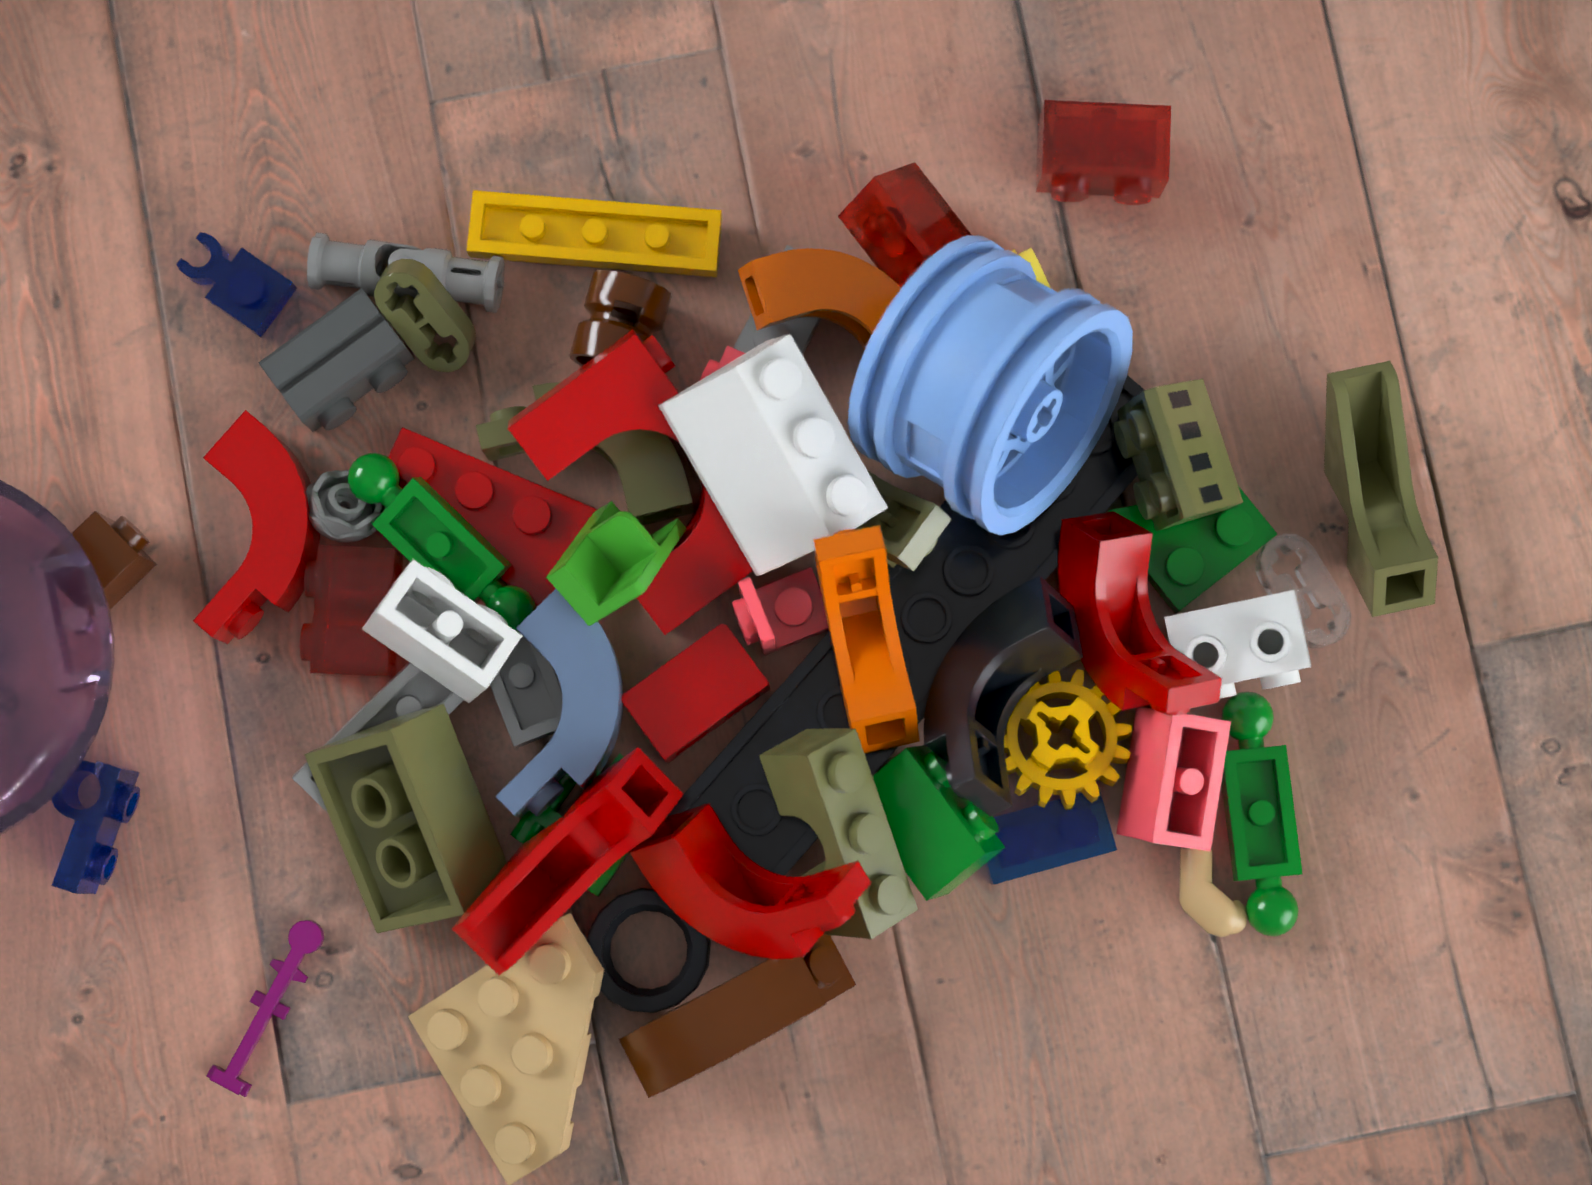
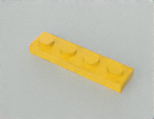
(594, 233)

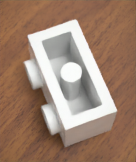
(442, 631)
(1245, 640)

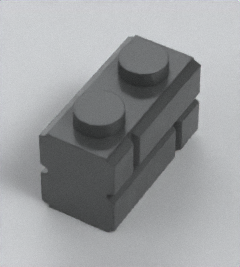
(338, 363)

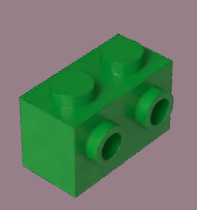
(933, 828)

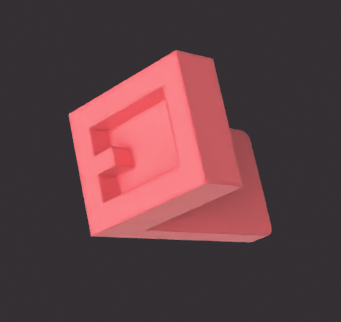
(781, 611)

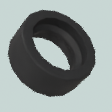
(613, 984)

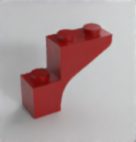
(566, 858)

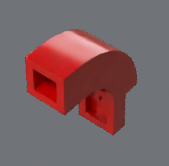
(281, 529)
(1124, 652)
(736, 900)

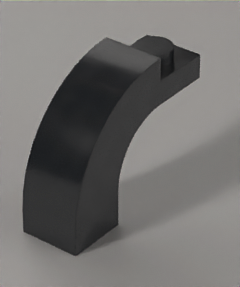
(985, 677)

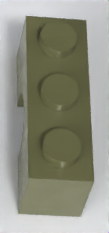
(831, 788)

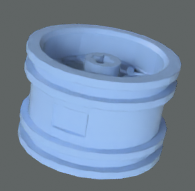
(989, 383)

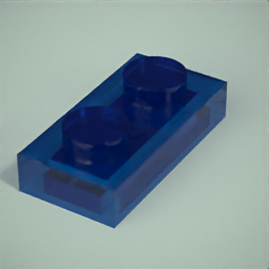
(1050, 838)

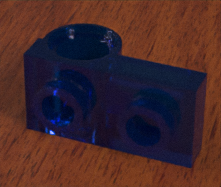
(89, 849)

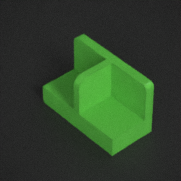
(611, 562)

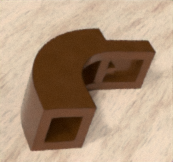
(735, 1016)

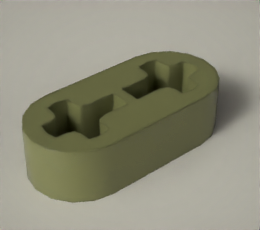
(426, 315)

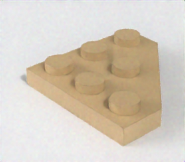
(519, 1047)

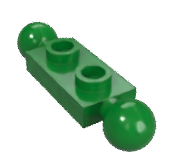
(437, 536)
(1260, 814)

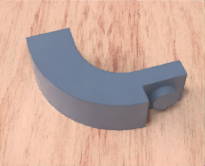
(590, 706)

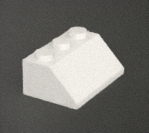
(772, 454)

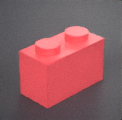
(1173, 779)

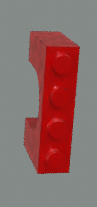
(620, 394)

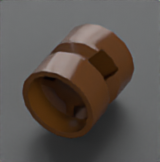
(622, 297)

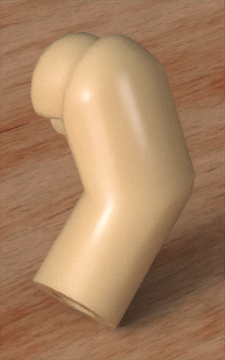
(1203, 900)

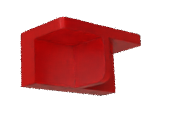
(695, 692)

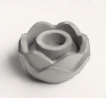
(330, 518)

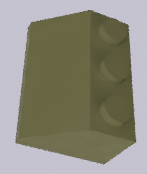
(408, 818)

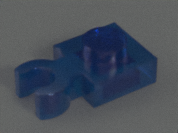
(242, 287)

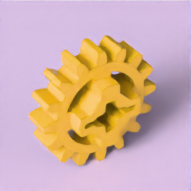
(1082, 758)

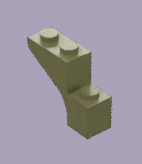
(1373, 482)

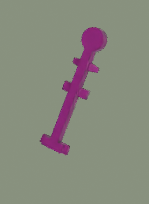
(303, 938)

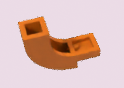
(818, 286)
(866, 638)

